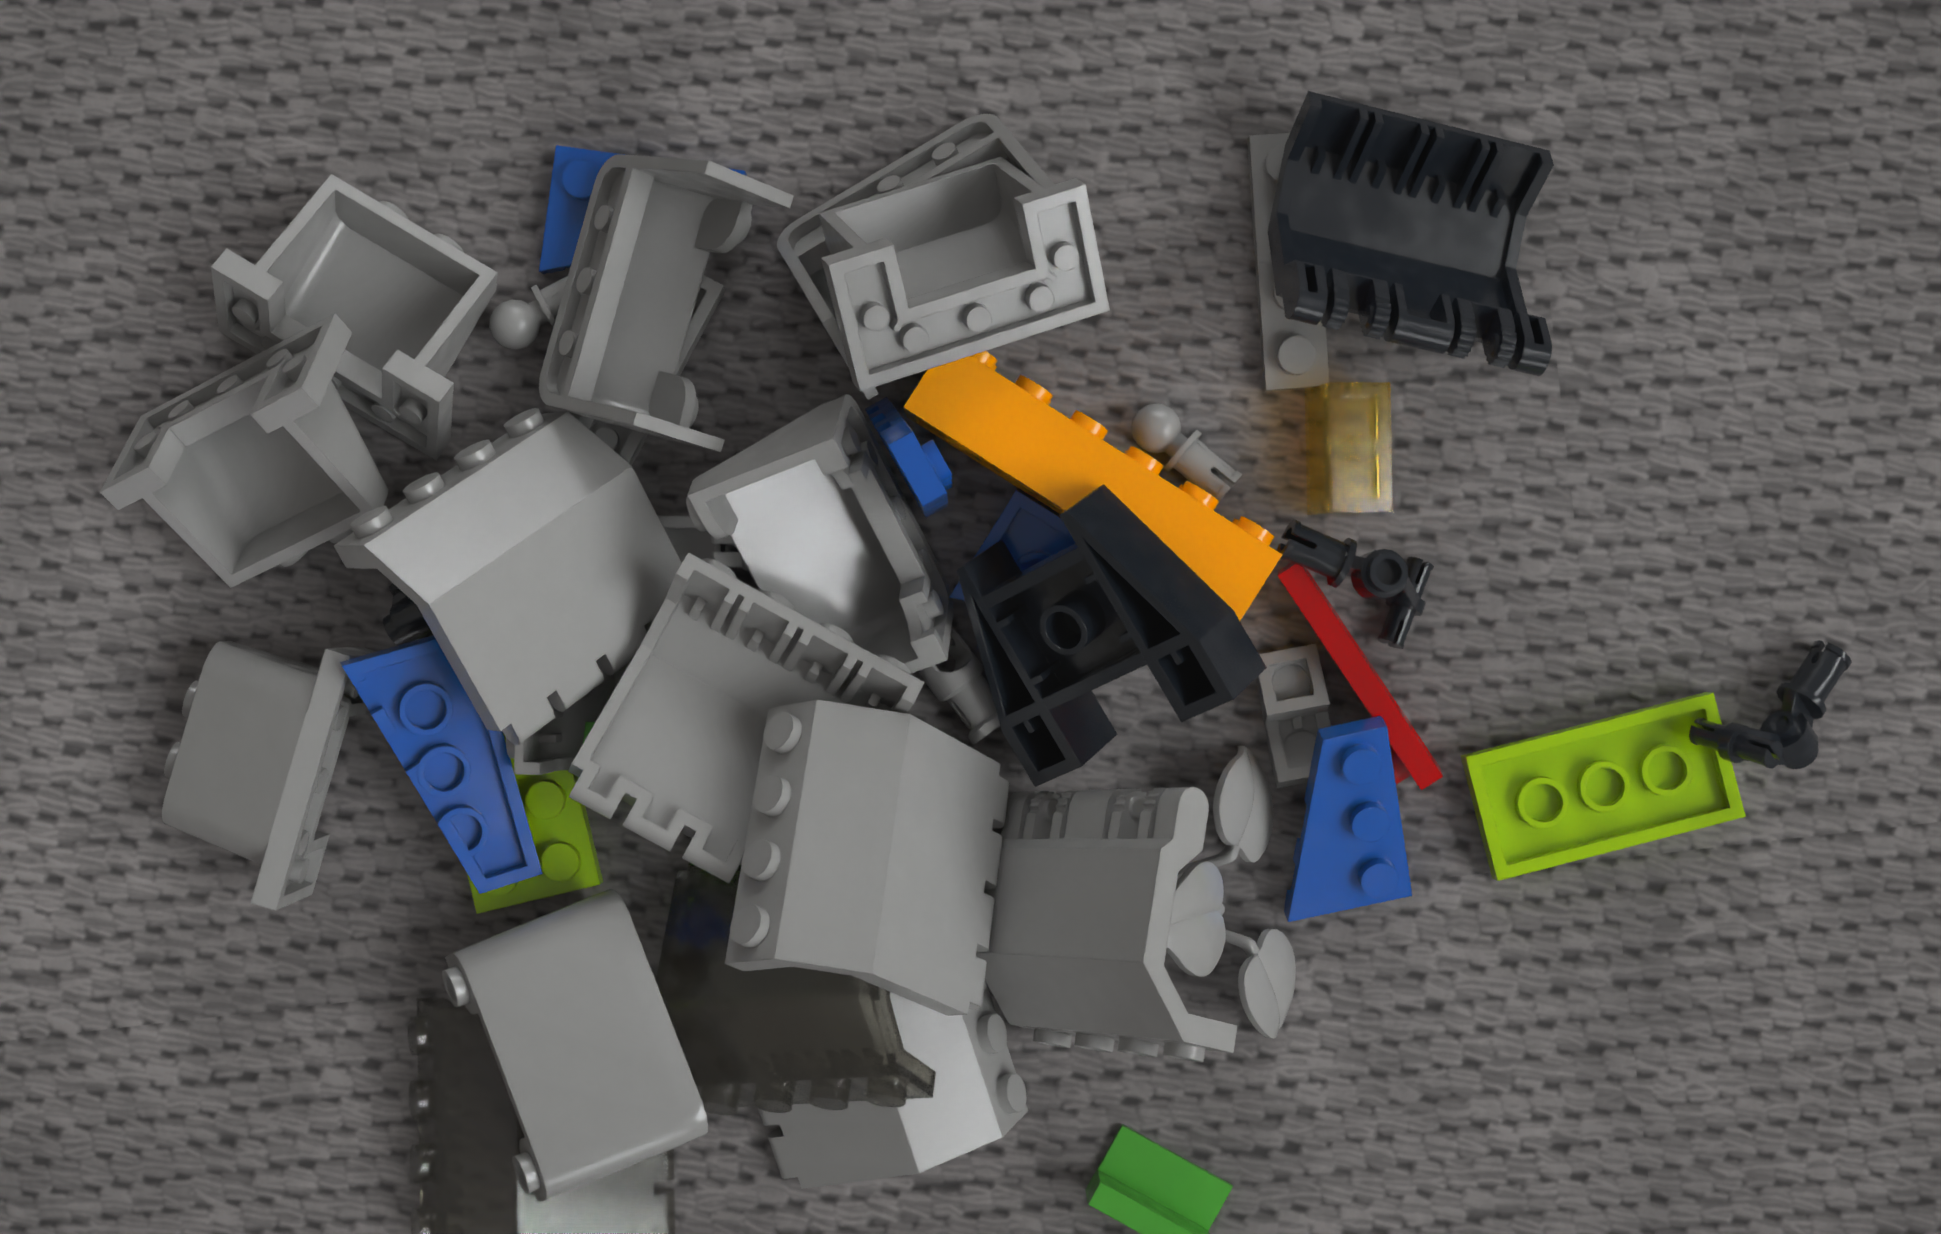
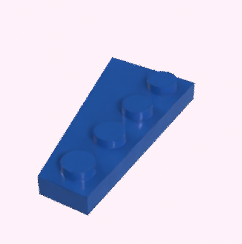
(918, 464)

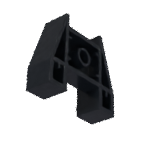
(1089, 619)

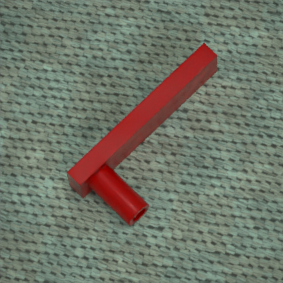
(1408, 750)

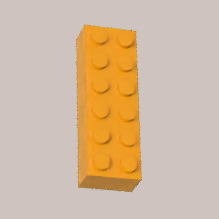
(1065, 459)

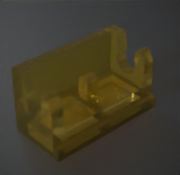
(1349, 448)

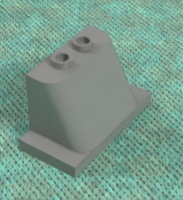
(958, 268)
(389, 281)
(255, 459)
(262, 761)

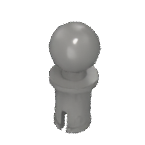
(518, 323)
(1159, 430)

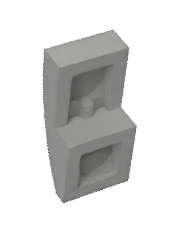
(1293, 710)

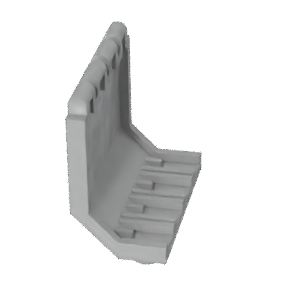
(526, 566)
(695, 704)
(871, 854)
(971, 1106)

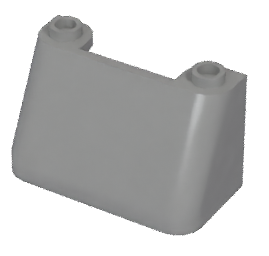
(832, 533)
(579, 1044)

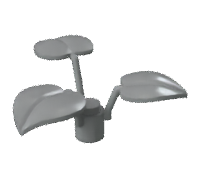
(1197, 927)

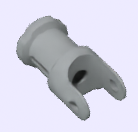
(964, 689)

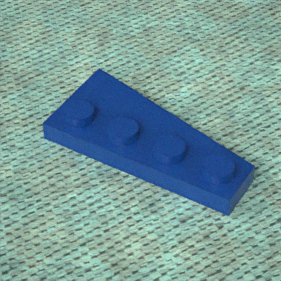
(450, 759)

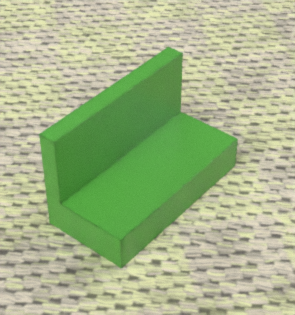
(1154, 1188)

